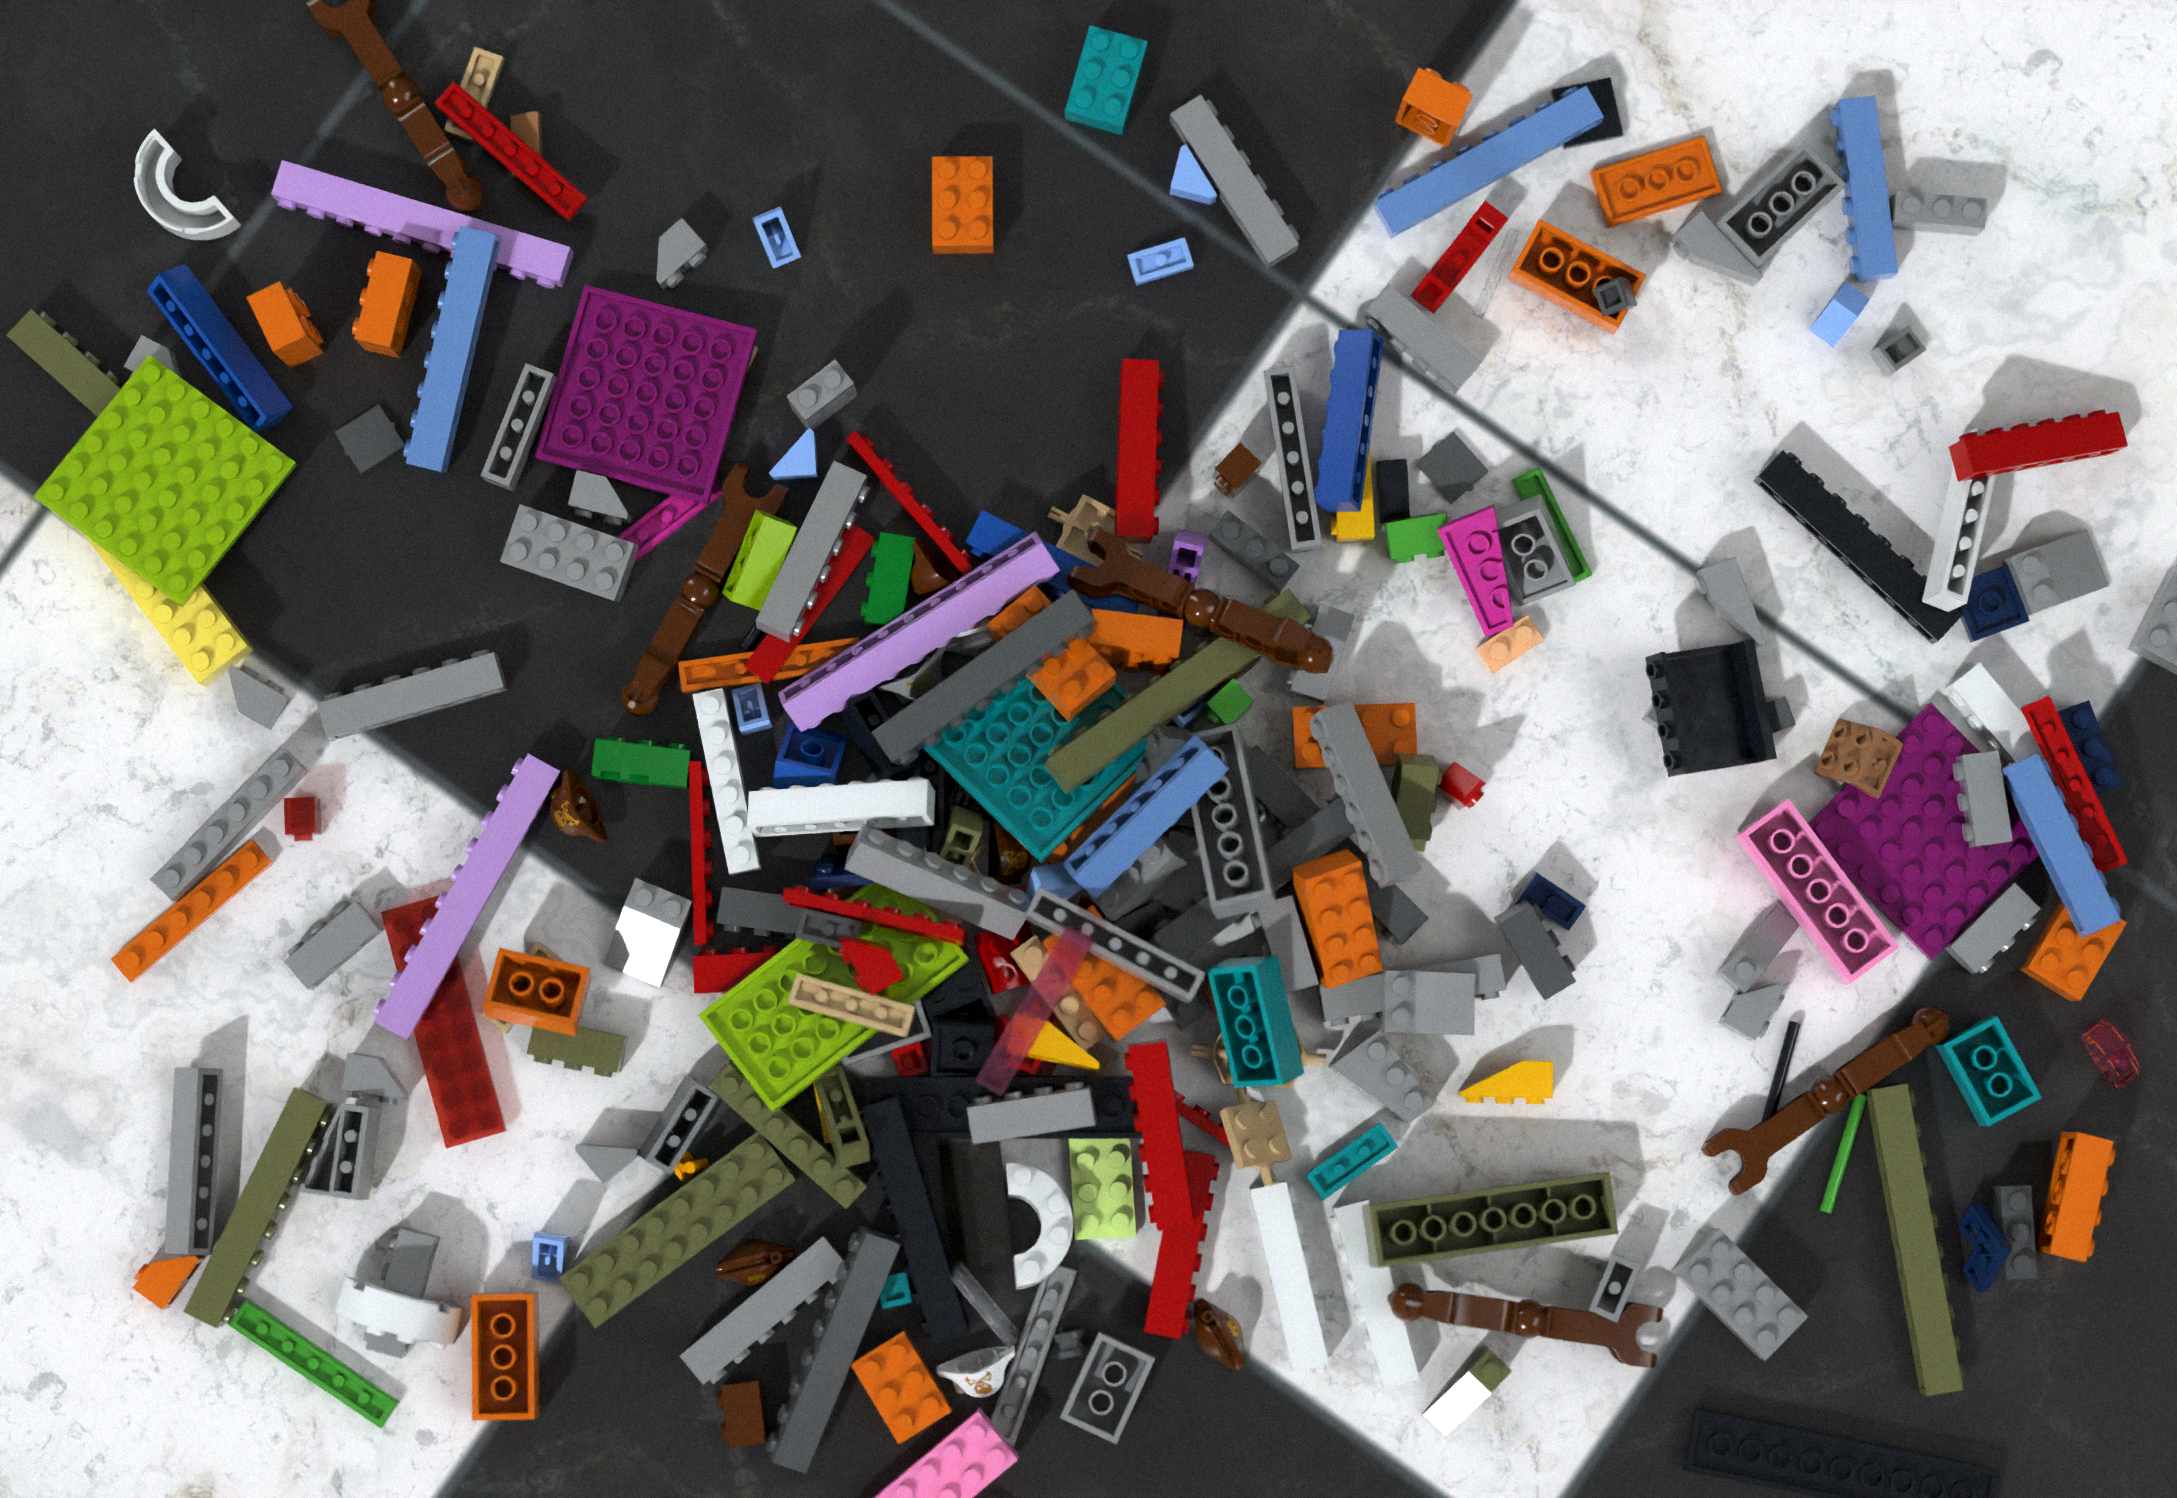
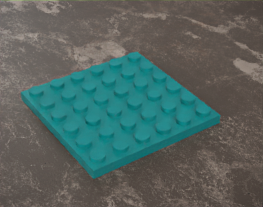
(1003, 759)

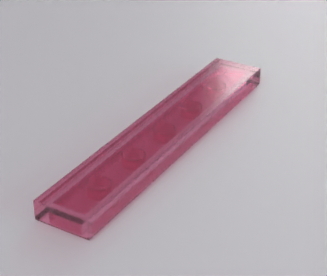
(1034, 1010)

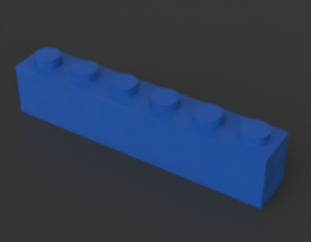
(219, 348)
(1349, 420)
(993, 536)

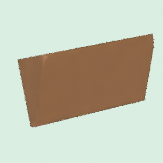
(528, 129)

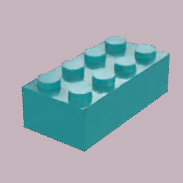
(1255, 1021)

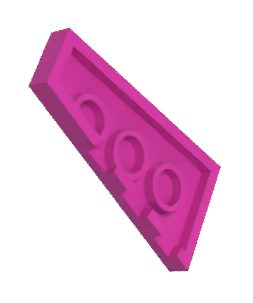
(1479, 563)

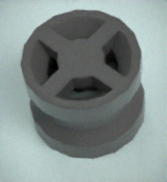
(1071, 1343)

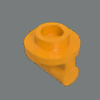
(687, 1166)

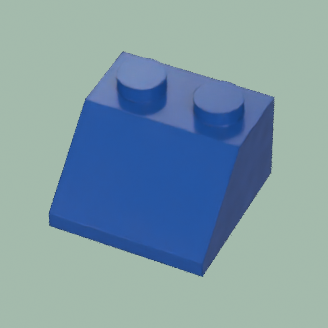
(808, 758)

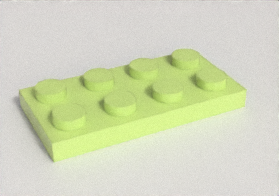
(1102, 1188)

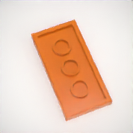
(1656, 182)

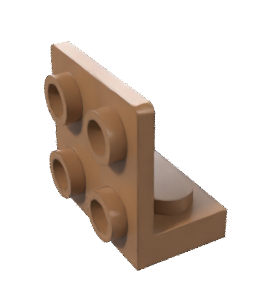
(1859, 756)

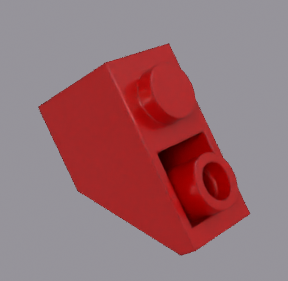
(1460, 787)
(872, 961)

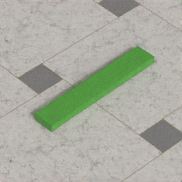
(314, 1363)

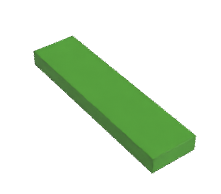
(1534, 483)

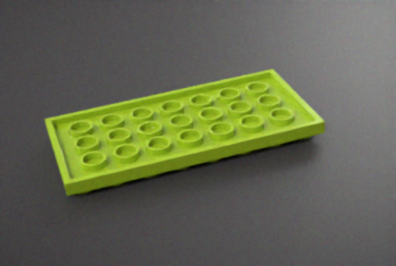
(790, 1047)

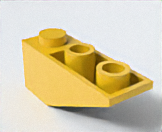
(1520, 1080)

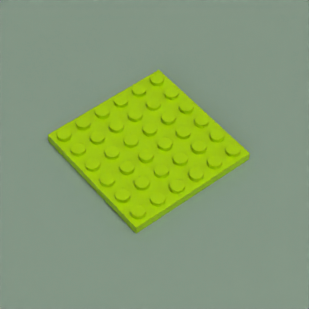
(165, 480)

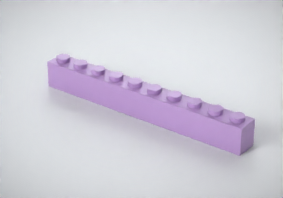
(415, 222)
(918, 632)
(467, 897)

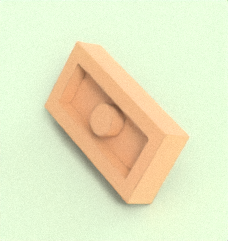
(1509, 644)

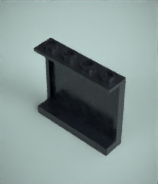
(1710, 708)

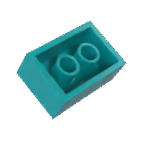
(1106, 80)
(1988, 1071)

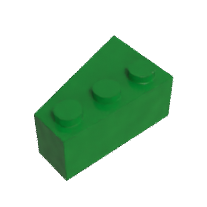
(641, 763)

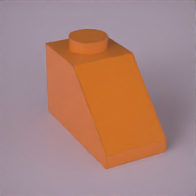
(165, 1279)

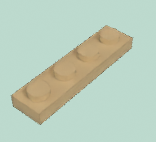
(851, 1005)
(1071, 1008)

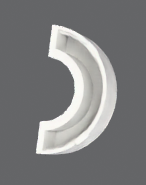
(154, 188)
(1055, 1218)
(397, 1313)

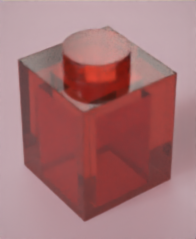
(302, 818)

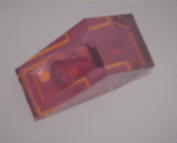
(2111, 1053)

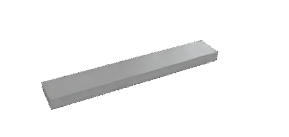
(1031, 1352)

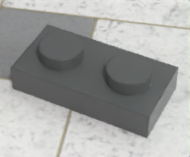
(826, 928)

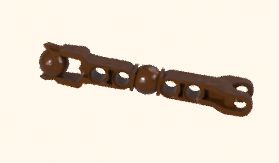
(401, 96)
(698, 590)
(1277, 638)
(1827, 1096)
(1530, 1319)

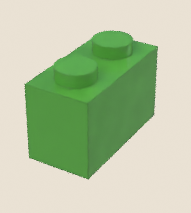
(1414, 537)
(1228, 705)

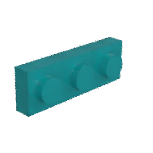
(1351, 1161)

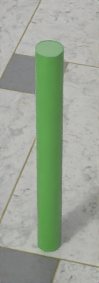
(1843, 1153)

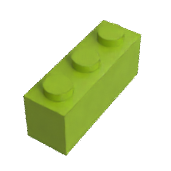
(759, 559)

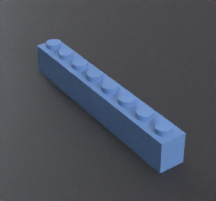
(1488, 161)
(452, 349)

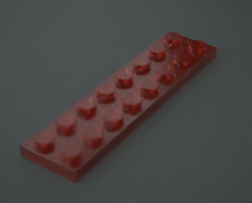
(448, 1040)

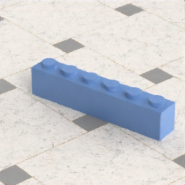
(1865, 189)
(1145, 816)
(2060, 845)

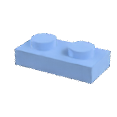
(1160, 261)

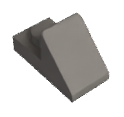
(1897, 351)

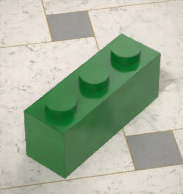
(888, 579)

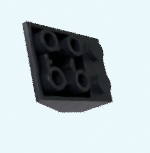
(960, 995)

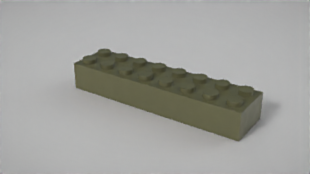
(1489, 1219)
(678, 1229)

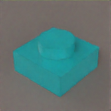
(895, 1291)

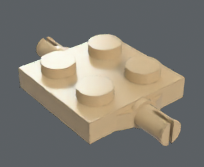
(1080, 522)
(1256, 1135)

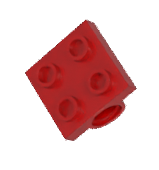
(998, 964)

